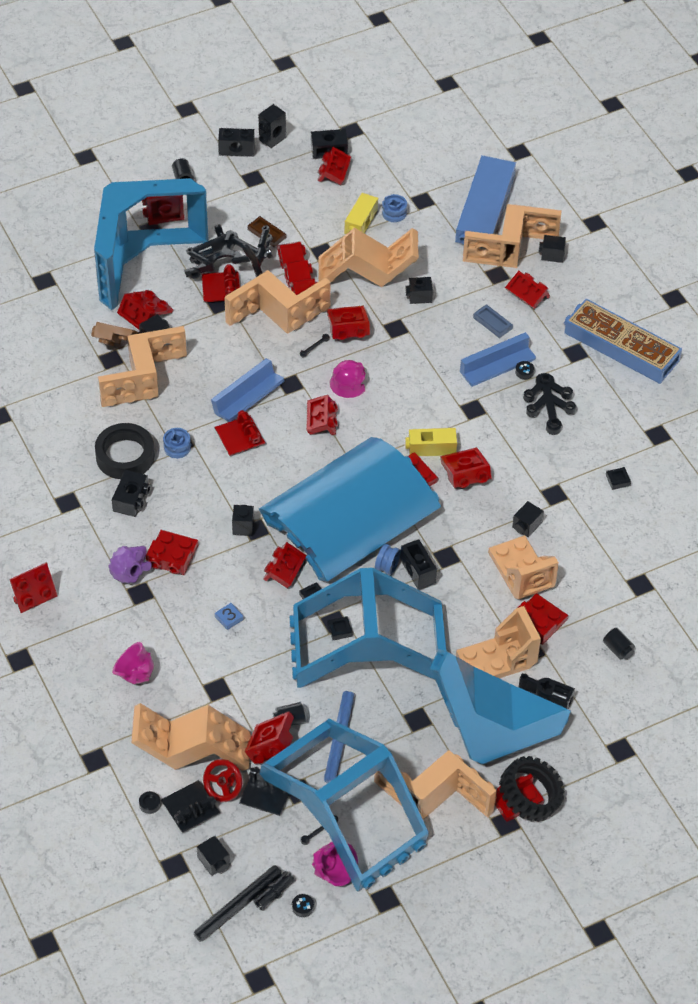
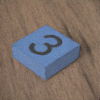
(229, 616)

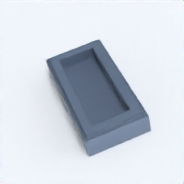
(492, 321)

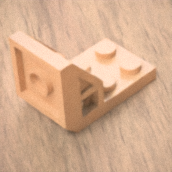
(522, 568)
(510, 651)

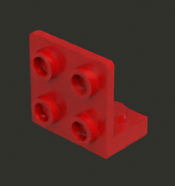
(142, 305)

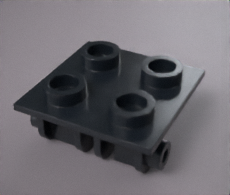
(263, 795)
(190, 806)

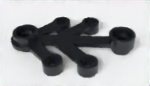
(545, 383)

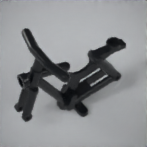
(226, 243)

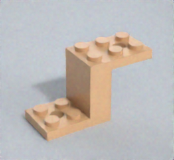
(505, 248)
(369, 257)
(277, 301)
(142, 380)
(190, 737)
(441, 781)

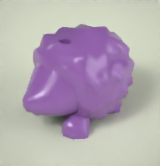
(128, 563)

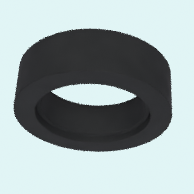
(119, 432)

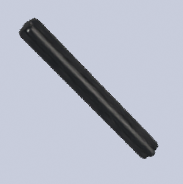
(237, 903)

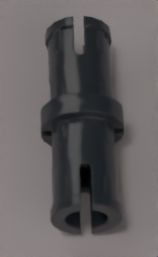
(273, 890)

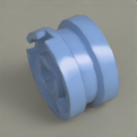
(394, 208)
(175, 449)
(387, 559)

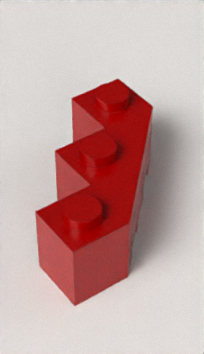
(295, 267)

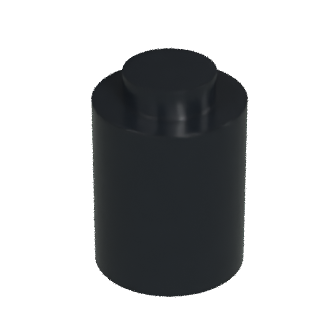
(182, 169)
(619, 644)
(295, 709)

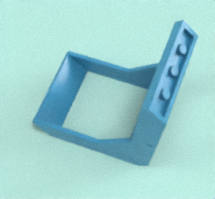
(118, 246)
(370, 646)
(318, 801)

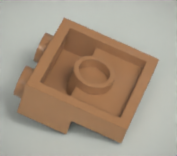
(111, 334)

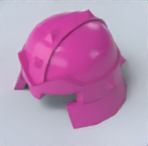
(348, 378)
(134, 664)
(329, 865)

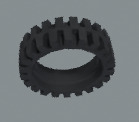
(520, 802)

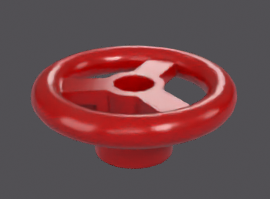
(231, 775)

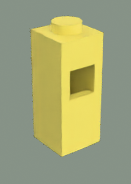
(361, 213)
(431, 441)

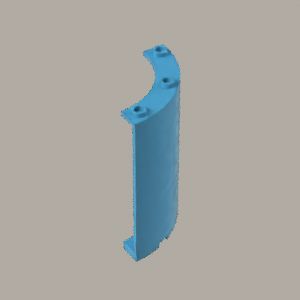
(352, 506)

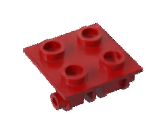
(219, 284)
(239, 434)
(33, 587)

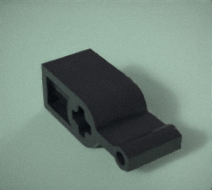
(548, 689)

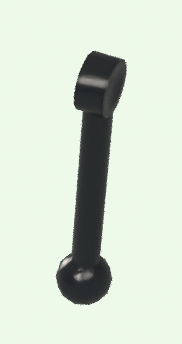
(325, 337)
(305, 839)

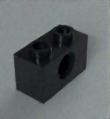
(272, 126)
(324, 141)
(236, 142)
(130, 493)
(418, 564)

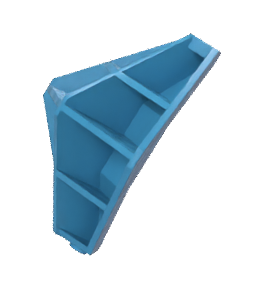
(493, 713)

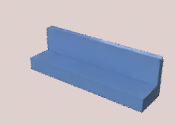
(496, 360)
(246, 391)

